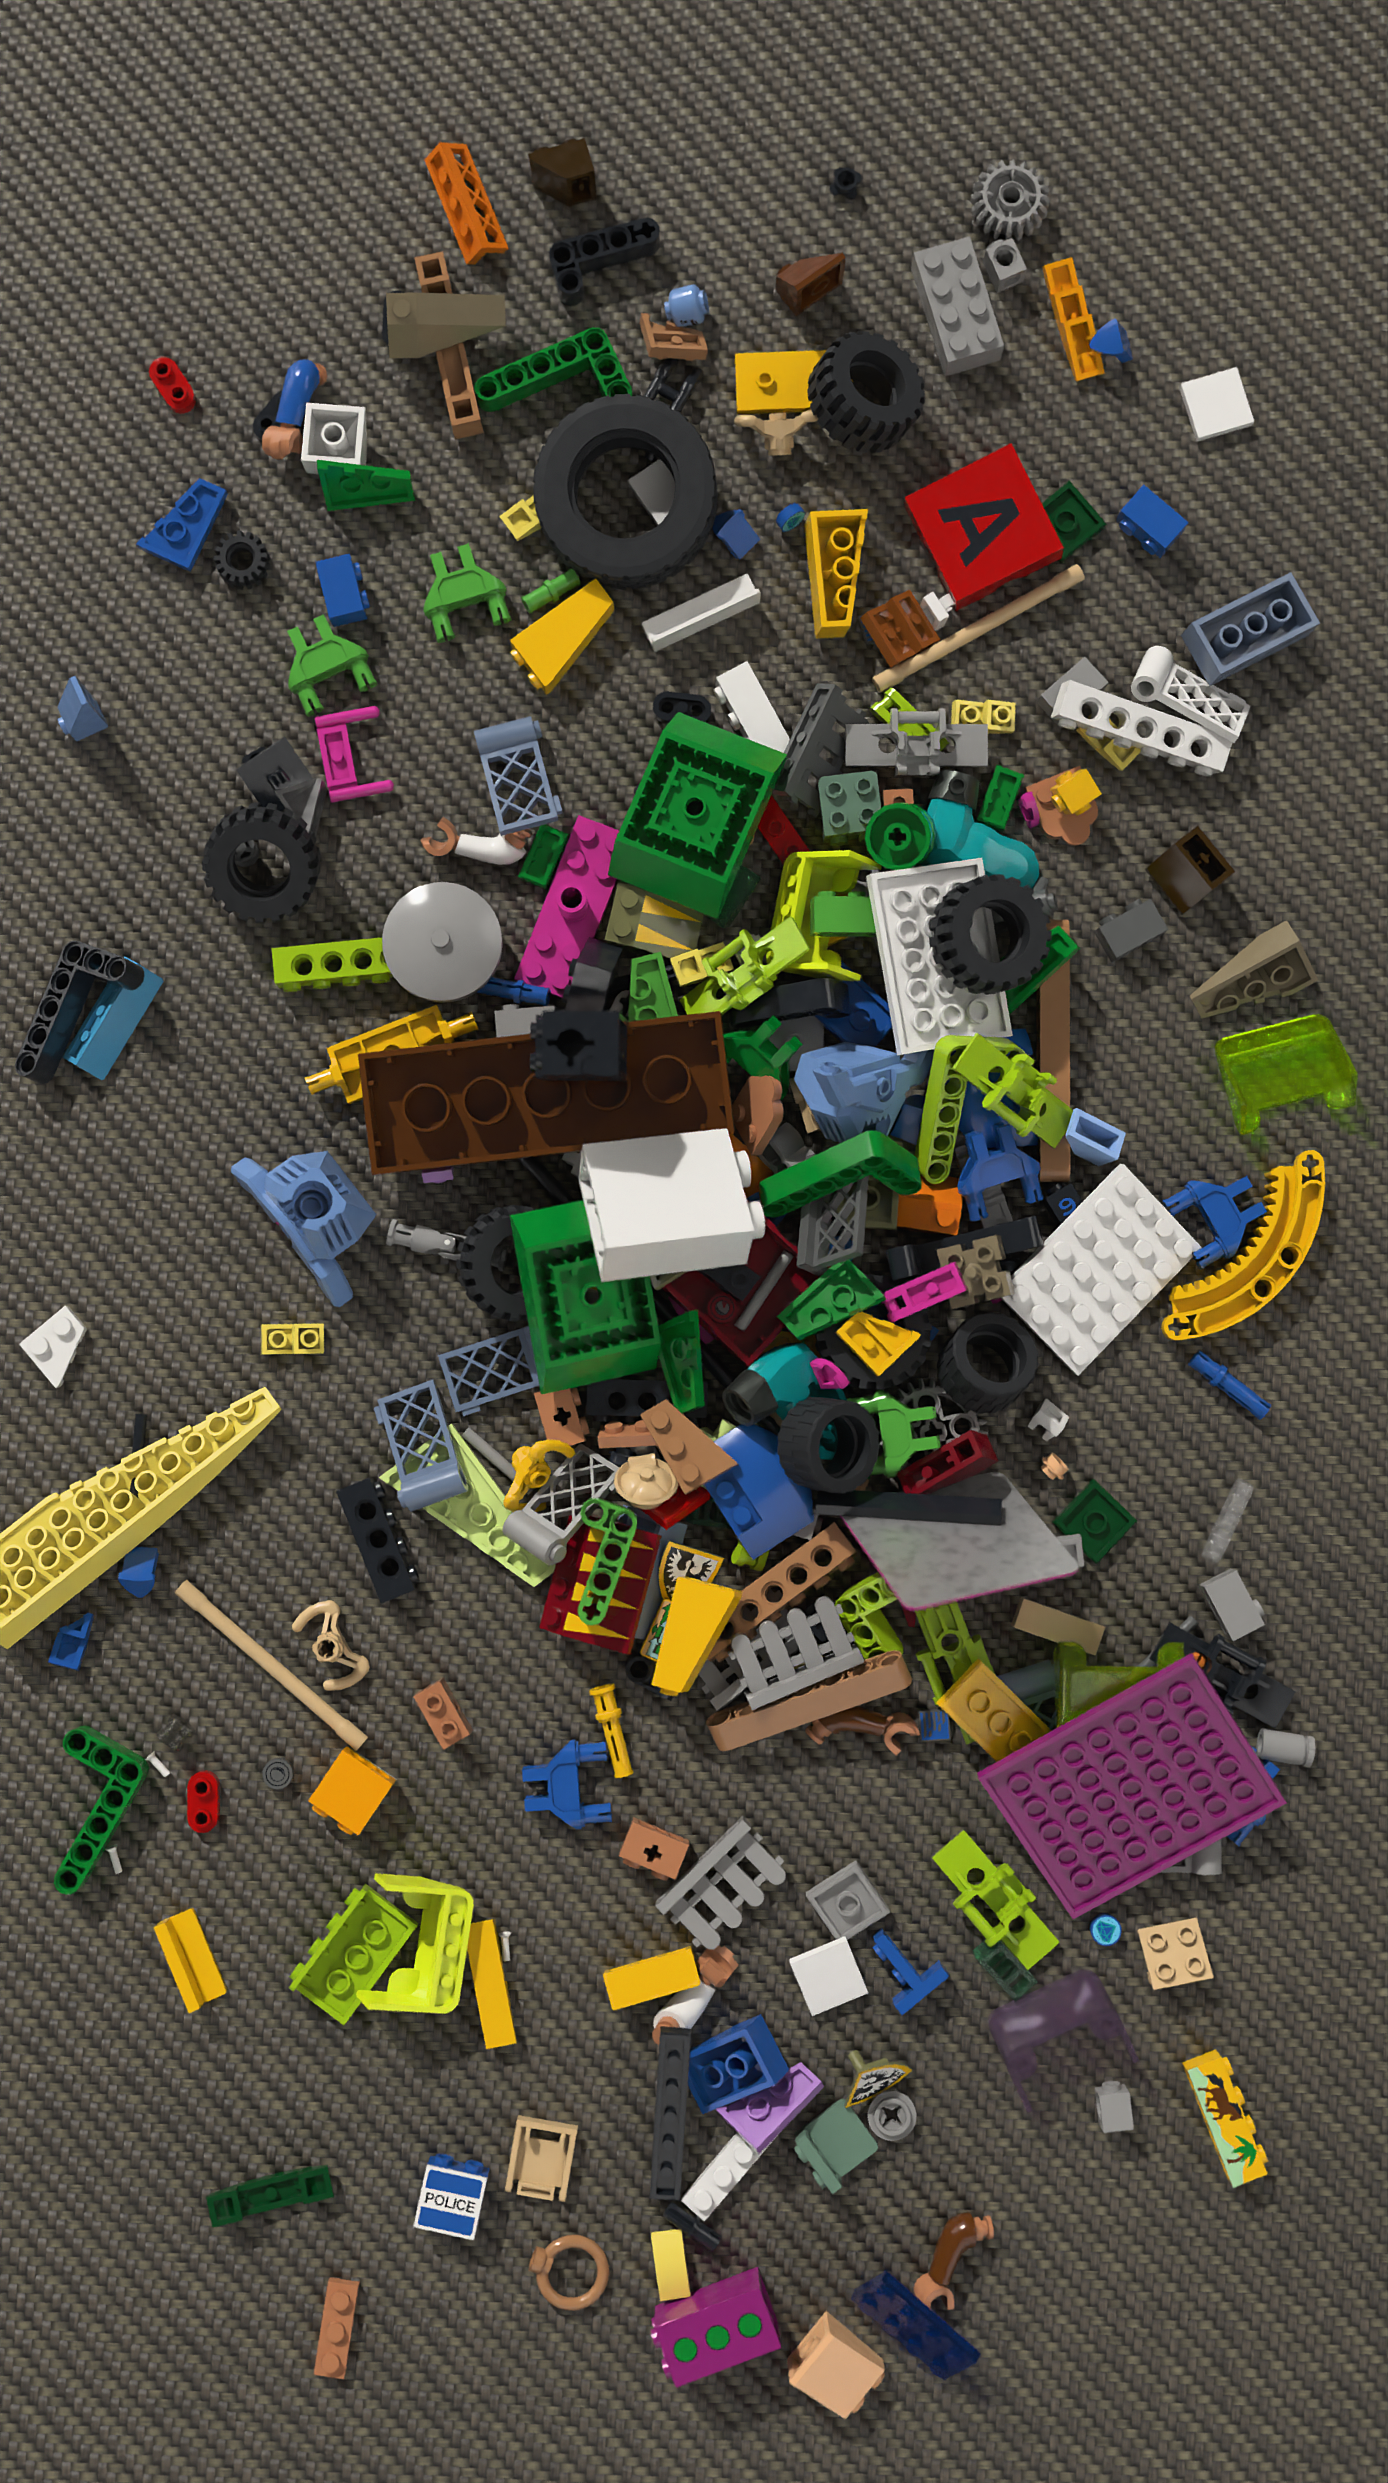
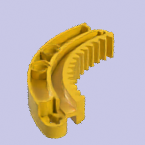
(1289, 1224)

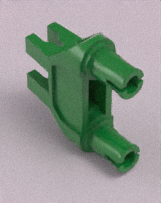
(759, 1055)

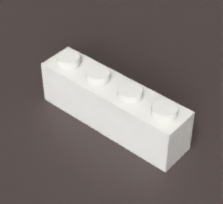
(750, 707)

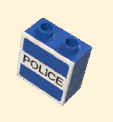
(451, 2196)

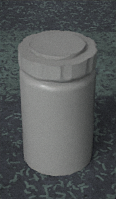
(1285, 1747)

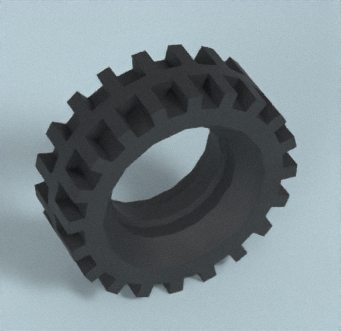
(858, 1374)

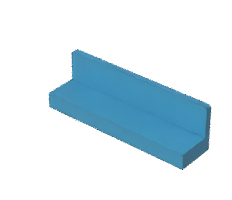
(111, 1025)

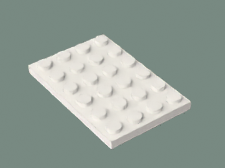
(918, 995)
(1099, 1269)

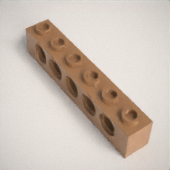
(780, 1576)

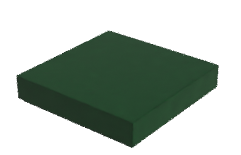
(1072, 519)
(1096, 1518)

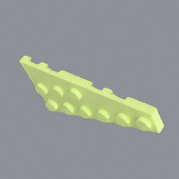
(476, 1513)

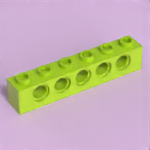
(288, 959)

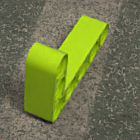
(952, 1096)
(867, 1614)

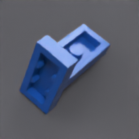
(919, 1985)

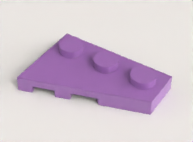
(767, 2112)

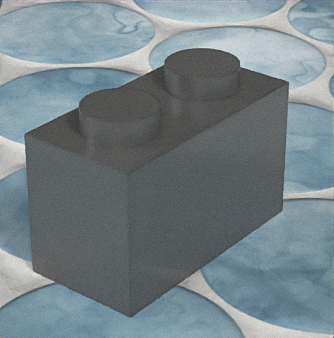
(1130, 930)

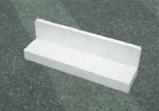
(701, 612)

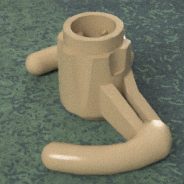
(778, 430)
(359, 1663)

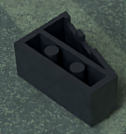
(592, 976)

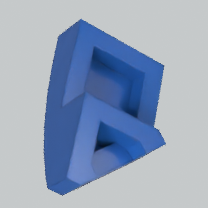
(72, 1643)

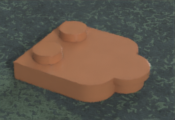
(1057, 824)
(758, 1112)

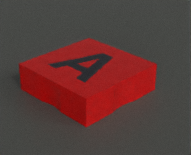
(984, 526)

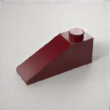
(949, 1464)

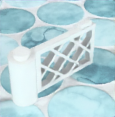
(1158, 677)

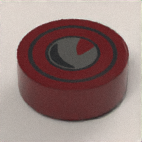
(722, 1308)

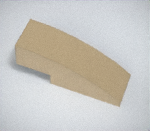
(1057, 1625)

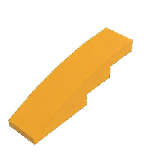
(1072, 318)

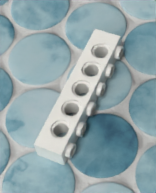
(1068, 710)

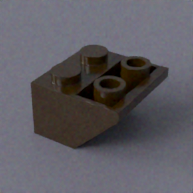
(564, 172)
(1190, 870)

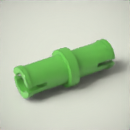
(550, 591)

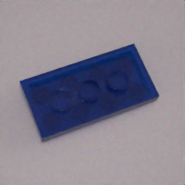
(915, 2325)

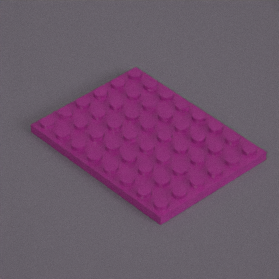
(1132, 1786)

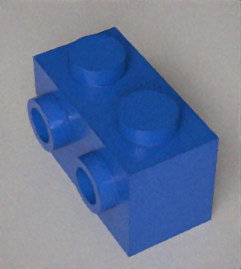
(1151, 522)
(341, 590)

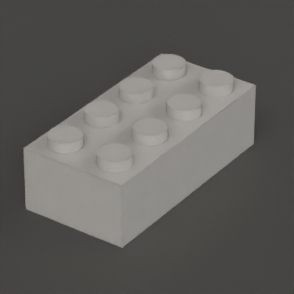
(957, 306)

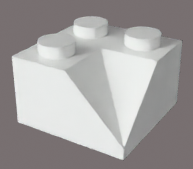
(333, 435)

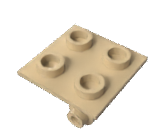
(1175, 1954)

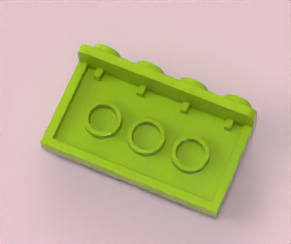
(352, 1953)

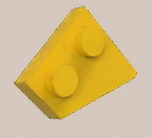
(876, 1340)

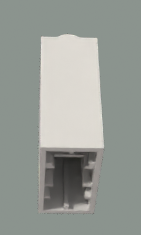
(668, 1204)

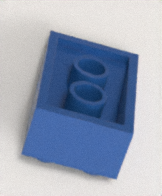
(735, 2064)

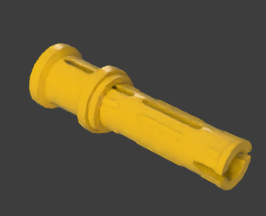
(609, 1716)

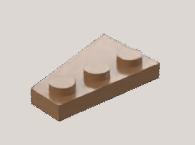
(685, 1447)

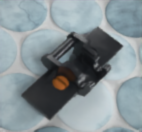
(1269, 1697)

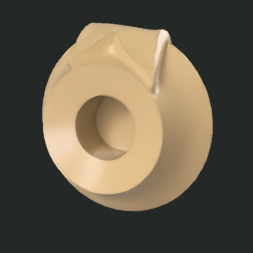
(645, 1481)

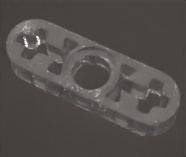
(1227, 1520)

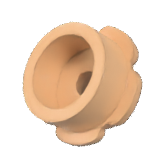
(1054, 1466)

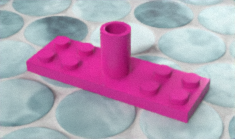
(564, 930)

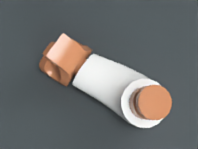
(495, 850)
(687, 2005)

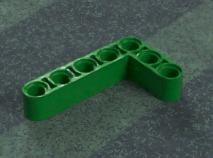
(558, 371)
(837, 1167)
(104, 1807)

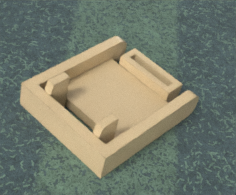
(541, 2162)

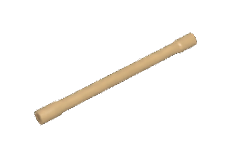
(1056, 585)
(200, 1603)

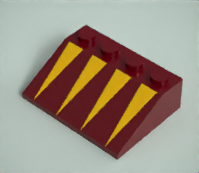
(626, 1605)

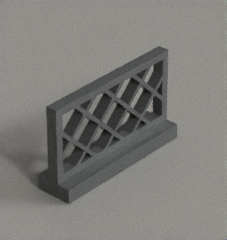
(818, 1233)

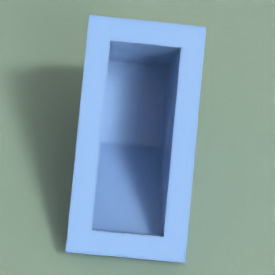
(1093, 1138)

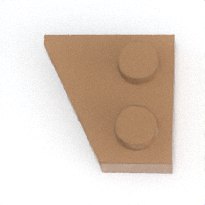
(672, 341)

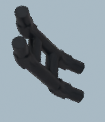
(679, 398)

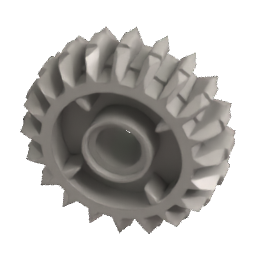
(1012, 183)

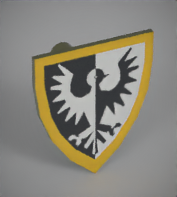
(685, 1561)
(873, 2077)

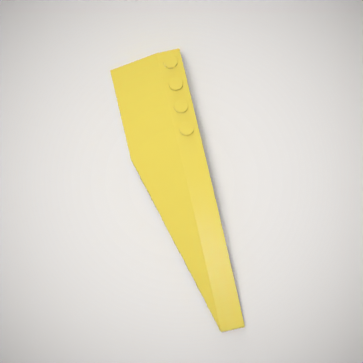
(85, 1530)

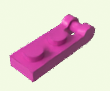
(924, 1291)

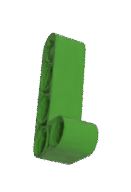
(602, 1563)

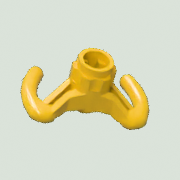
(532, 1471)

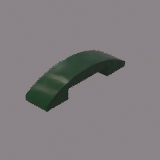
(269, 2193)

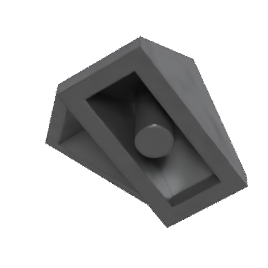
(305, 801)

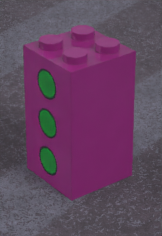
(715, 2327)

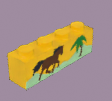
(1225, 2119)

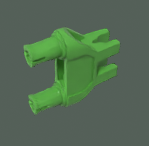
(461, 590)
(323, 661)
(897, 1430)

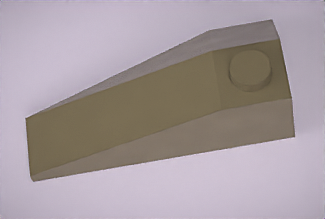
(437, 321)
(1264, 968)

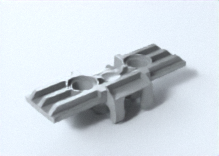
(916, 753)

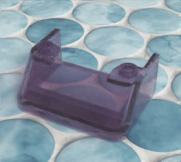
(1050, 2013)

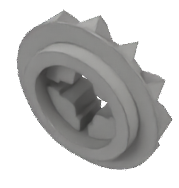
(892, 2129)

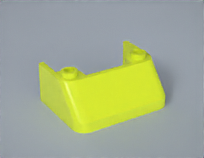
(801, 880)
(440, 1953)

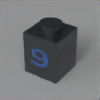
(1061, 1202)

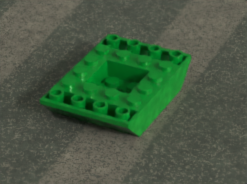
(695, 855)
(569, 1337)

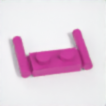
(338, 755)

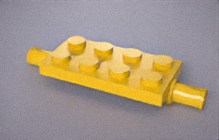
(415, 1030)

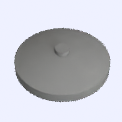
(442, 942)

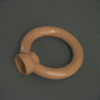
(542, 2261)

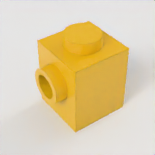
(1074, 792)

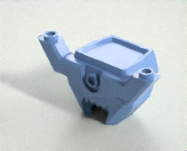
(858, 1087)
(314, 1210)

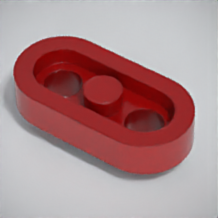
(170, 384)
(203, 1802)

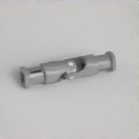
(430, 1241)

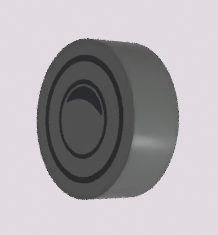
(278, 1773)

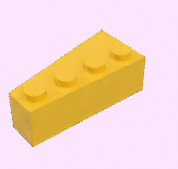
(833, 557)

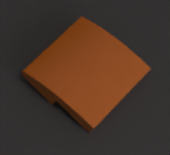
(900, 628)

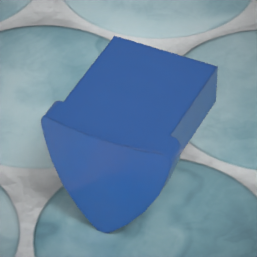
(1112, 341)
(735, 532)
(909, 1119)
(139, 1571)

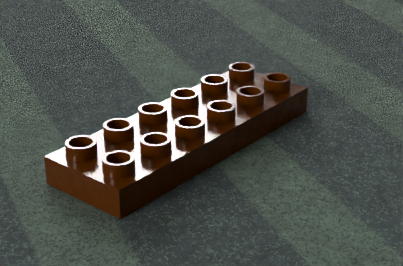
(486, 1106)

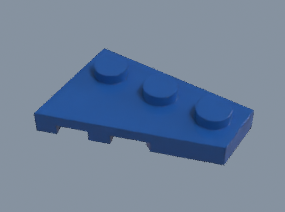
(185, 528)

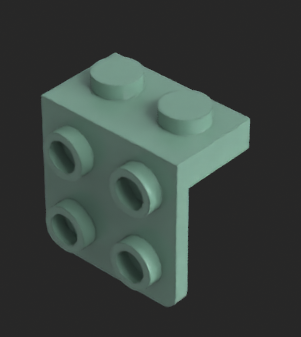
(847, 805)
(834, 2144)

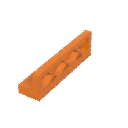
(459, 201)

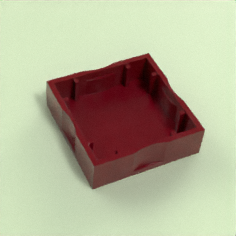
(694, 1291)

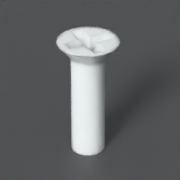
(158, 1764)
(114, 1858)
(505, 1945)

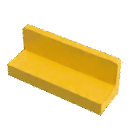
(190, 1959)
(651, 1978)

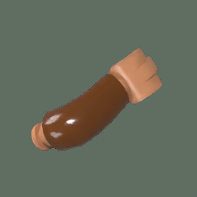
(864, 1721)
(956, 2238)

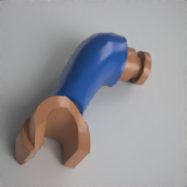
(299, 383)

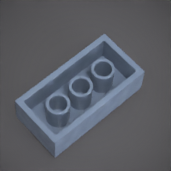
(1250, 629)

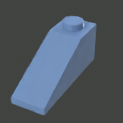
(79, 711)

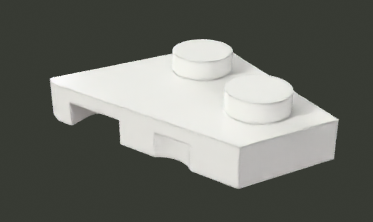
(55, 1344)

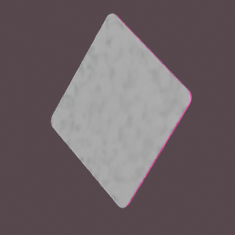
(958, 1561)

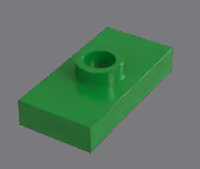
(1000, 798)
(543, 856)

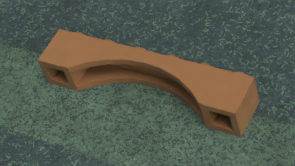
(452, 360)

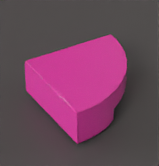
(1029, 809)
(828, 1374)

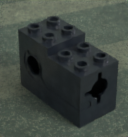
(579, 1046)

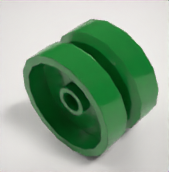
(883, 841)

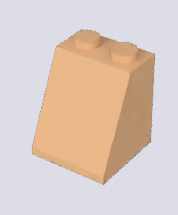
(835, 2367)

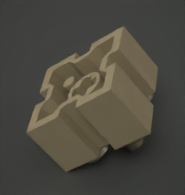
(979, 1270)

